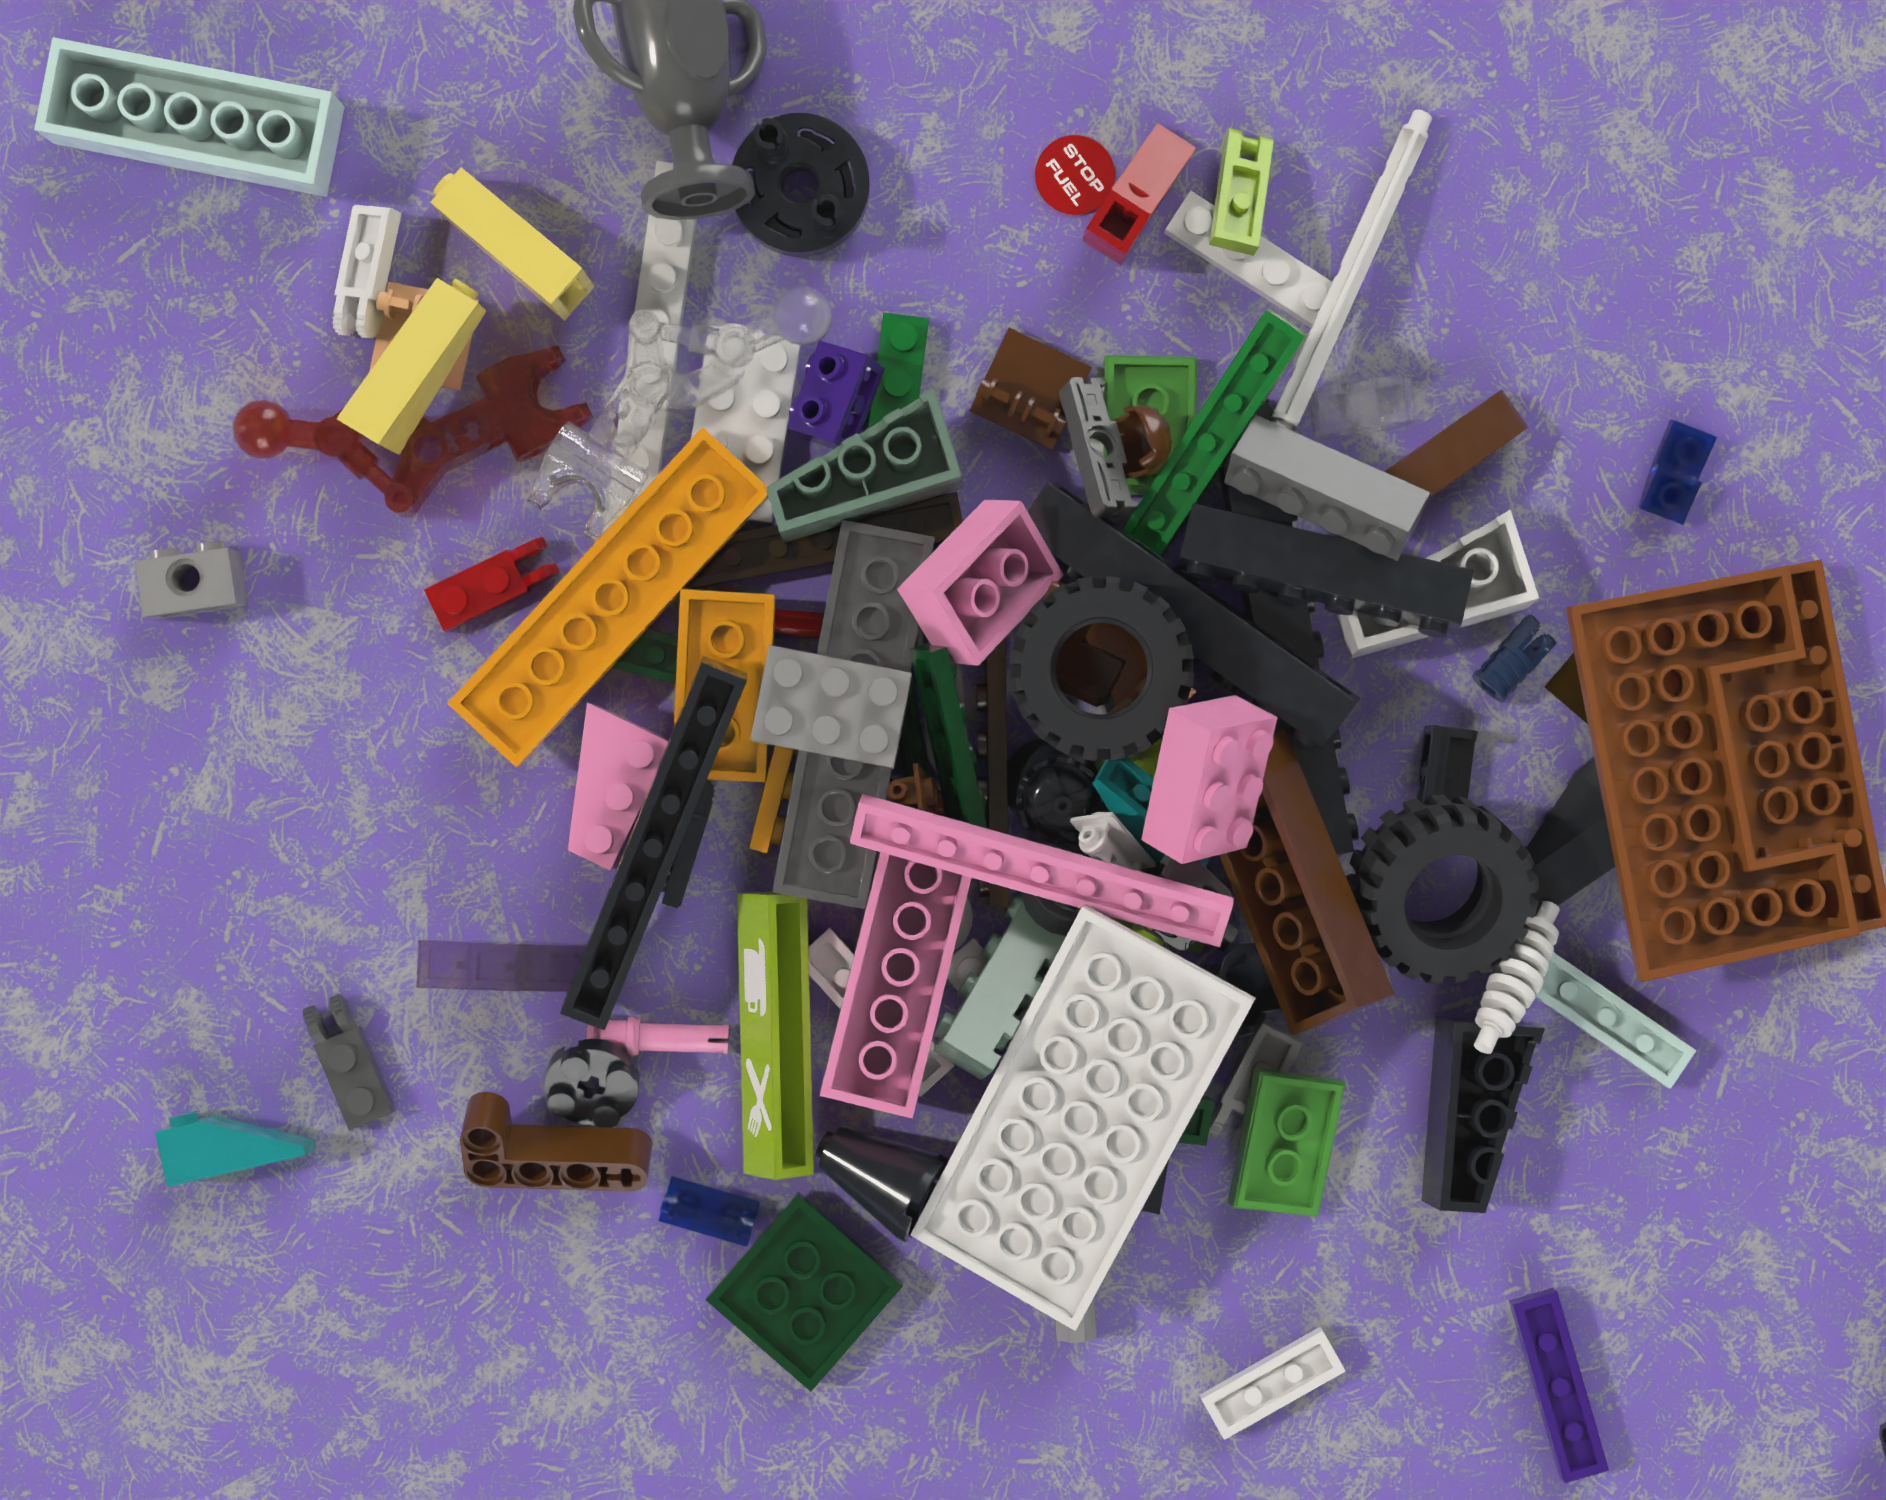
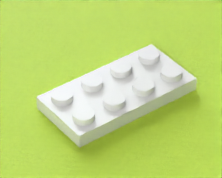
(754, 415)

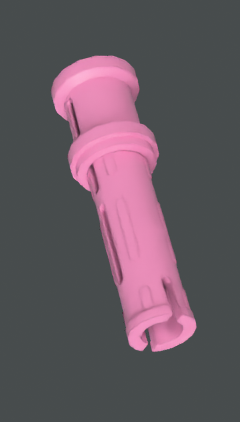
(639, 1036)

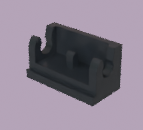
(1445, 762)

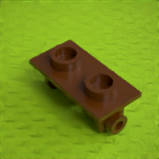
(917, 792)

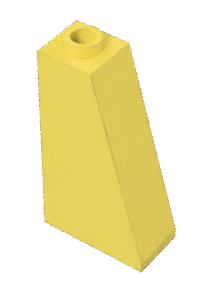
(512, 242)
(414, 366)

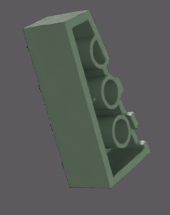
(870, 473)

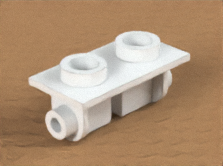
(1108, 840)

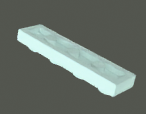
(1614, 1022)

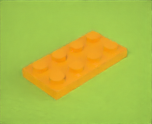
(736, 632)

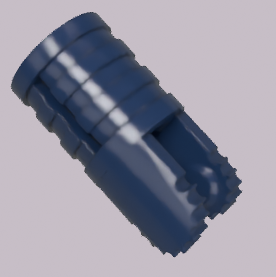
(1509, 663)

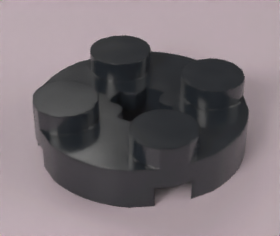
(588, 1105)

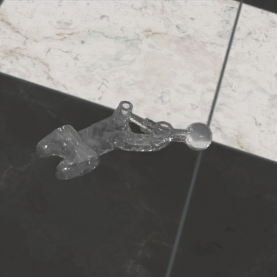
(603, 457)

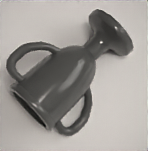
(681, 81)

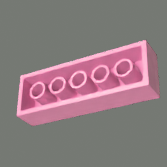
(895, 986)

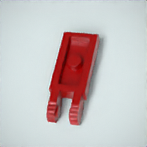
(487, 585)

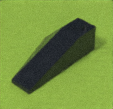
(1573, 840)

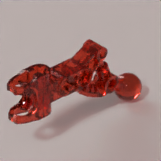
(505, 415)

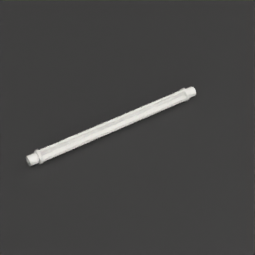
(1352, 271)

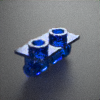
(709, 1211)

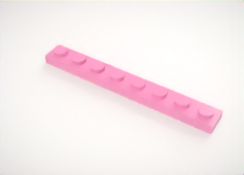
(1041, 870)

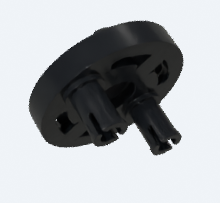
(775, 154)

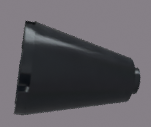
(882, 1176)

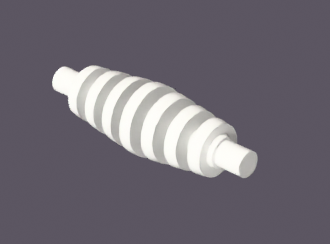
(1517, 979)

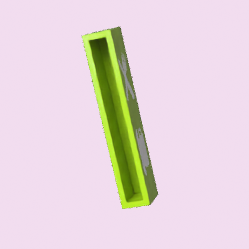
(775, 1035)

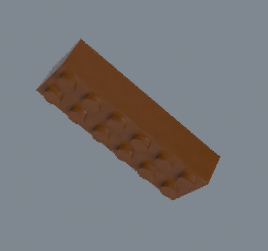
(1303, 904)

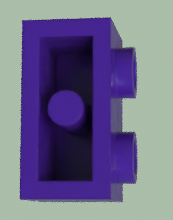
(834, 395)

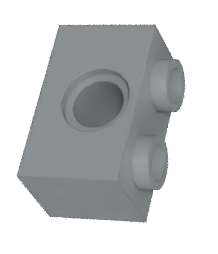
(163, 589)

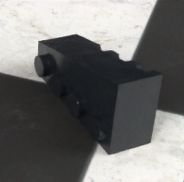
(1471, 1111)

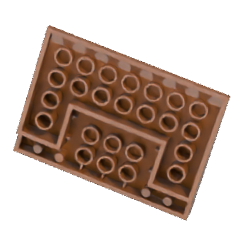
(1728, 769)

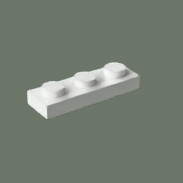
(1272, 1383)

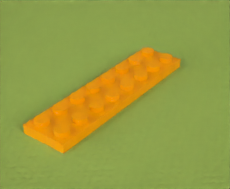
(610, 597)

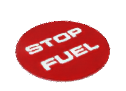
(1074, 174)

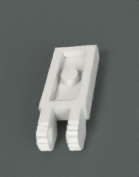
(364, 269)

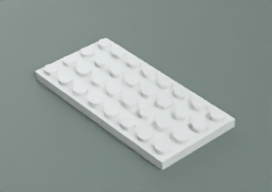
(1081, 1116)

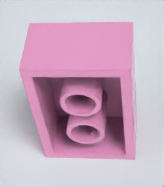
(981, 581)
(1208, 778)

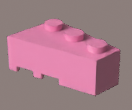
(611, 784)

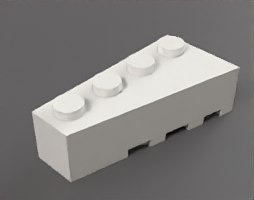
(1498, 587)

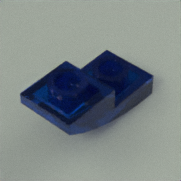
(1676, 471)

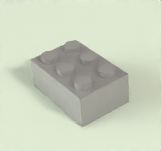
(831, 707)

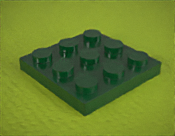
(804, 1291)

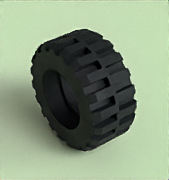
(1054, 621)
(1476, 931)

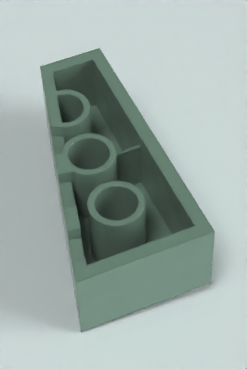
(998, 992)

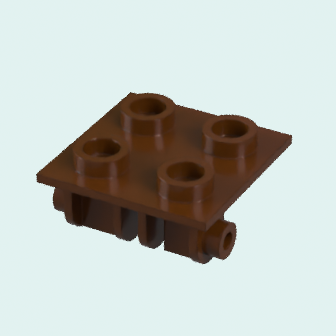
(1025, 388)

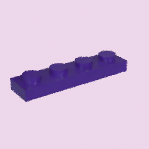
(1558, 1385)

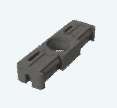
(1101, 475)

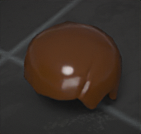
(1144, 440)

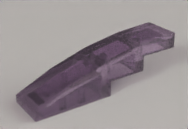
(497, 965)

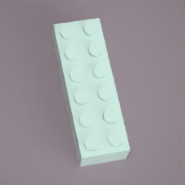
(189, 117)

